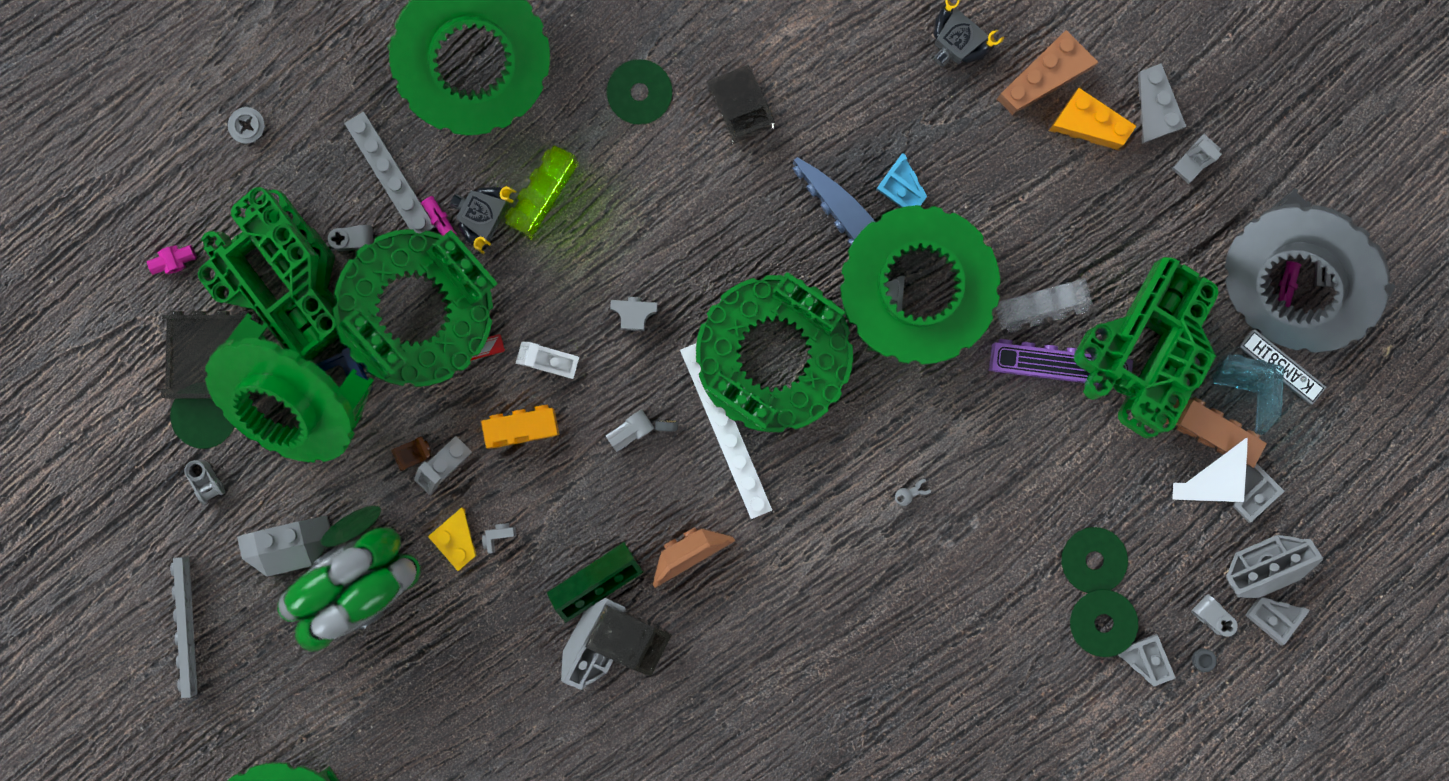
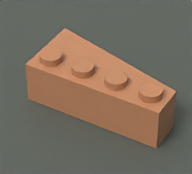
(1052, 69)
(1217, 431)

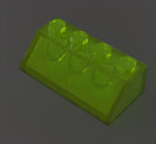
(541, 192)

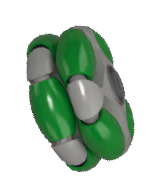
(348, 588)

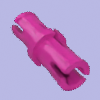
(431, 208)
(1291, 273)

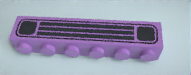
(1039, 362)

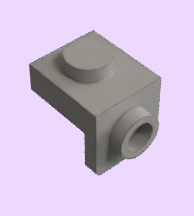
(501, 531)

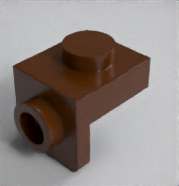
(411, 453)

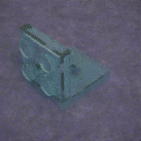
(1258, 377)

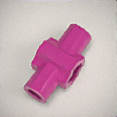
(171, 259)

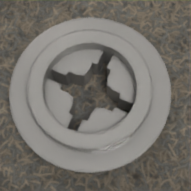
(245, 115)

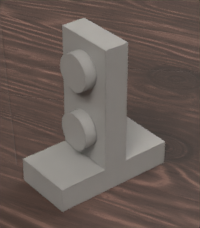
(1198, 157)
(441, 465)

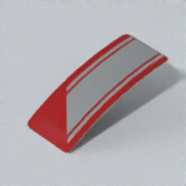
(492, 346)

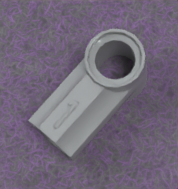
(633, 428)

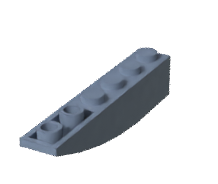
(846, 211)

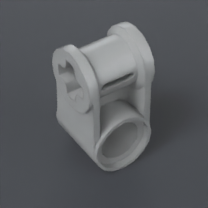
(354, 237)
(204, 482)
(1212, 615)

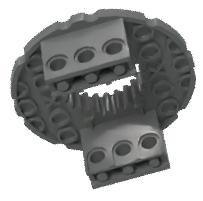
(1325, 236)

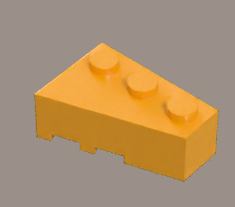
(1092, 121)
(520, 427)

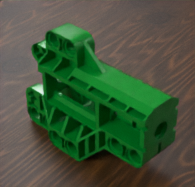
(293, 261)
(1179, 321)

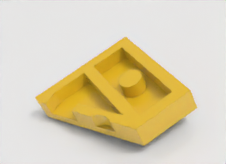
(455, 540)

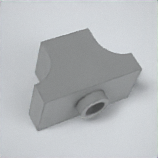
(633, 312)

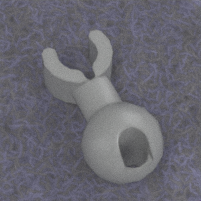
(907, 494)

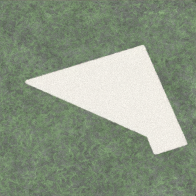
(1219, 481)

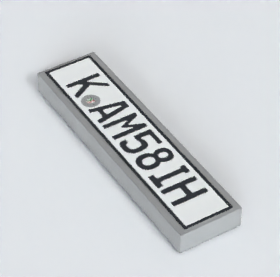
(1295, 376)

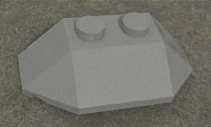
(284, 546)
(1271, 565)
(579, 663)

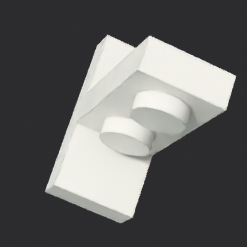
(547, 359)

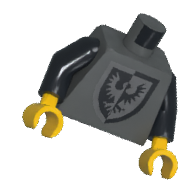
(960, 37)
(481, 213)

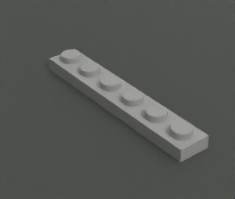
(389, 173)
(185, 630)

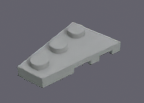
(1158, 105)

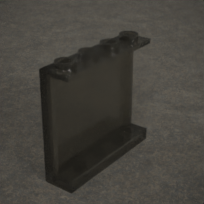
(189, 348)

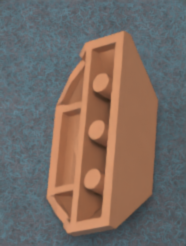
(688, 552)

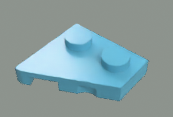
(902, 185)

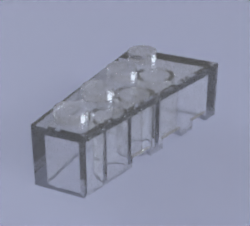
(1044, 304)

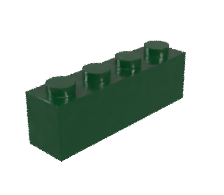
(594, 582)

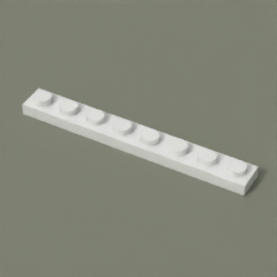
(731, 444)

